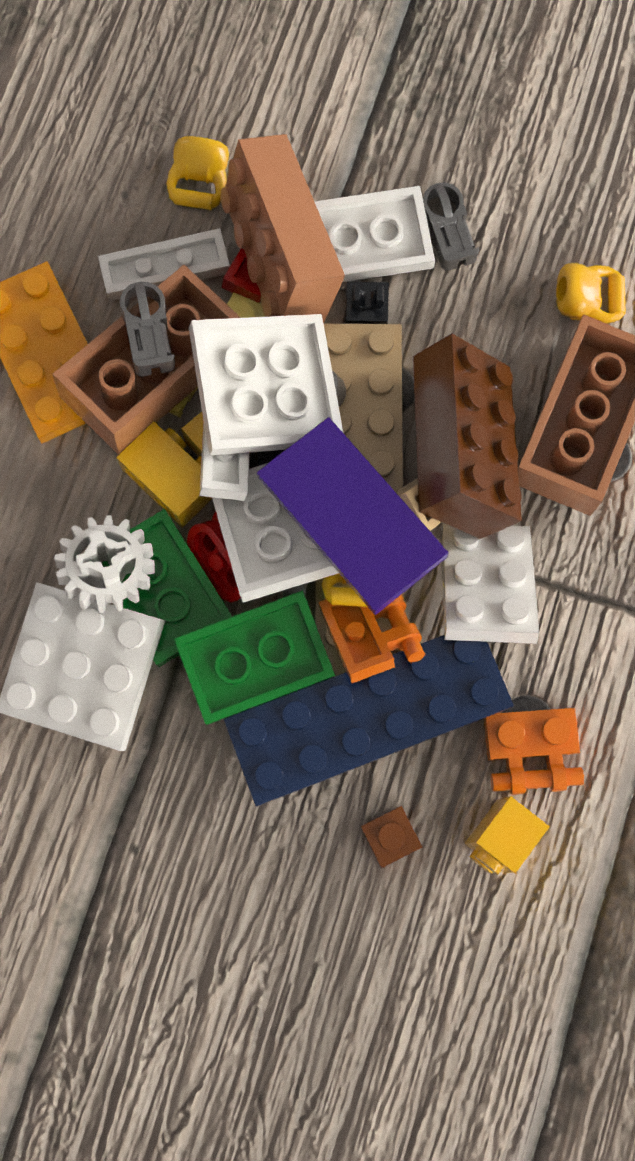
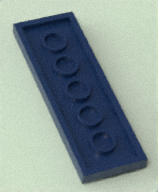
(350, 724)

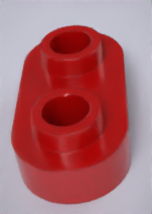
(211, 553)

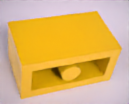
(165, 472)
(505, 837)

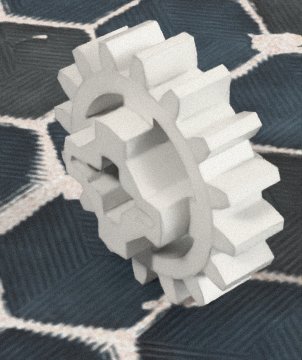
(110, 544)

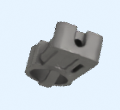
(450, 232)
(147, 333)

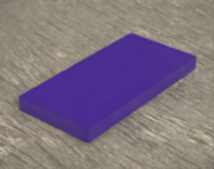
(352, 515)

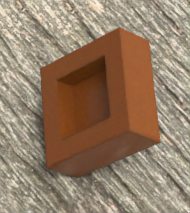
(391, 837)

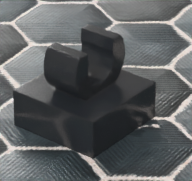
(367, 302)

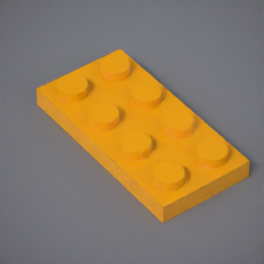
(35, 341)

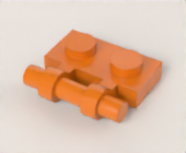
(363, 645)
(533, 735)

